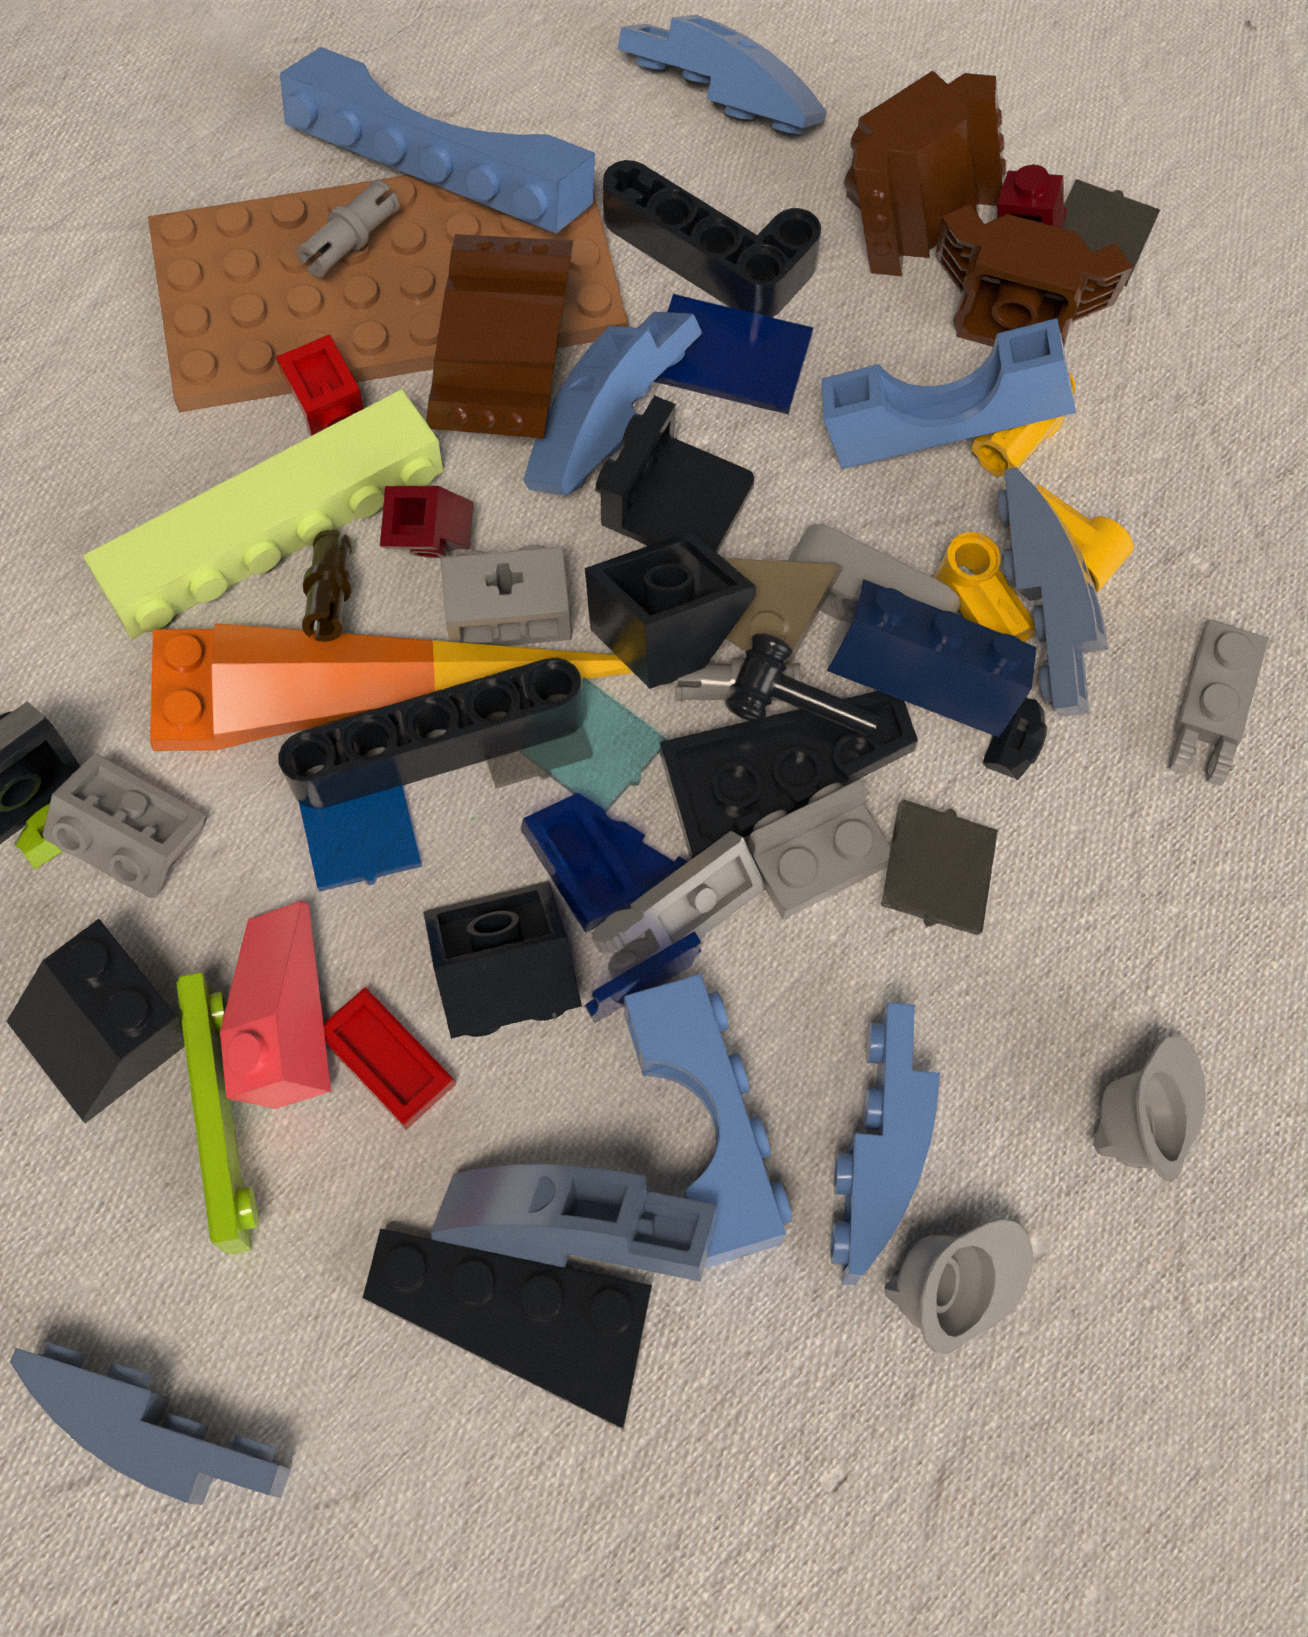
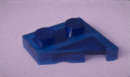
(594, 859)

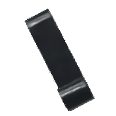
(708, 247)

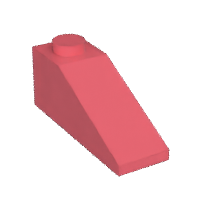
(274, 1014)

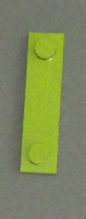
(229, 1206)

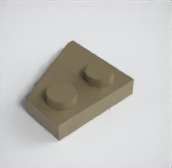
(785, 599)

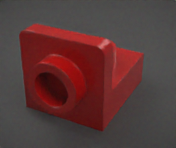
(320, 383)

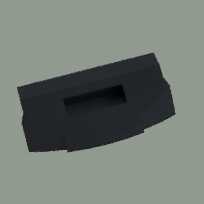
(1019, 742)

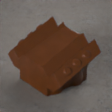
(922, 159)
(1024, 274)
(499, 335)

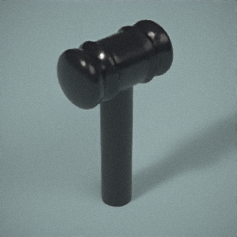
(763, 679)

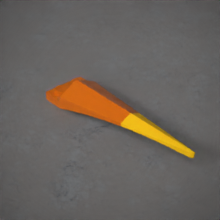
(267, 681)

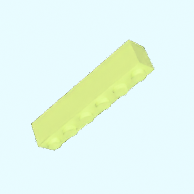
(264, 514)

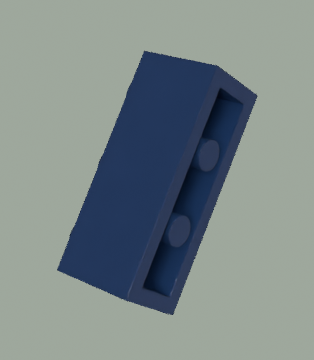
(932, 658)

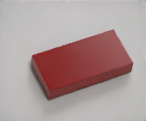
(386, 1058)

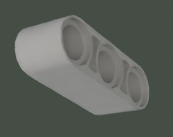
(864, 562)

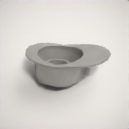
(1154, 1111)
(963, 1282)

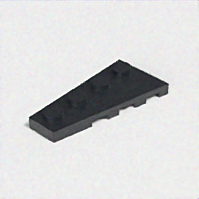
(754, 768)
(537, 1320)

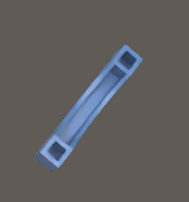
(516, 174)

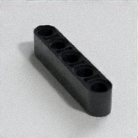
(403, 726)

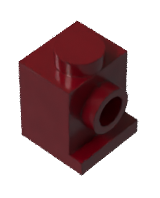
(1033, 196)
(425, 520)

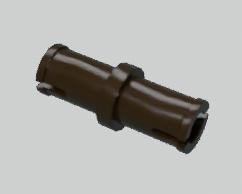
(327, 586)

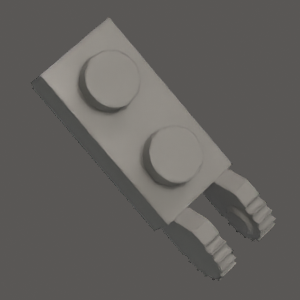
(1218, 697)
(685, 902)

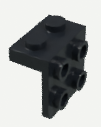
(669, 486)

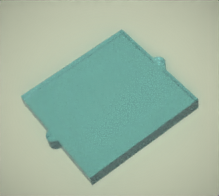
(603, 753)

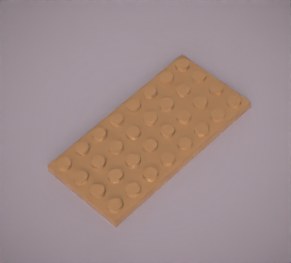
(243, 297)

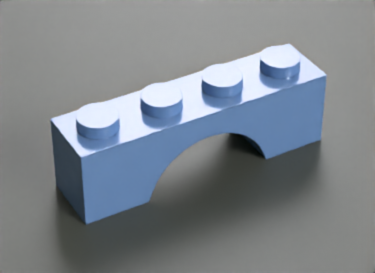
(883, 417)
(680, 1040)

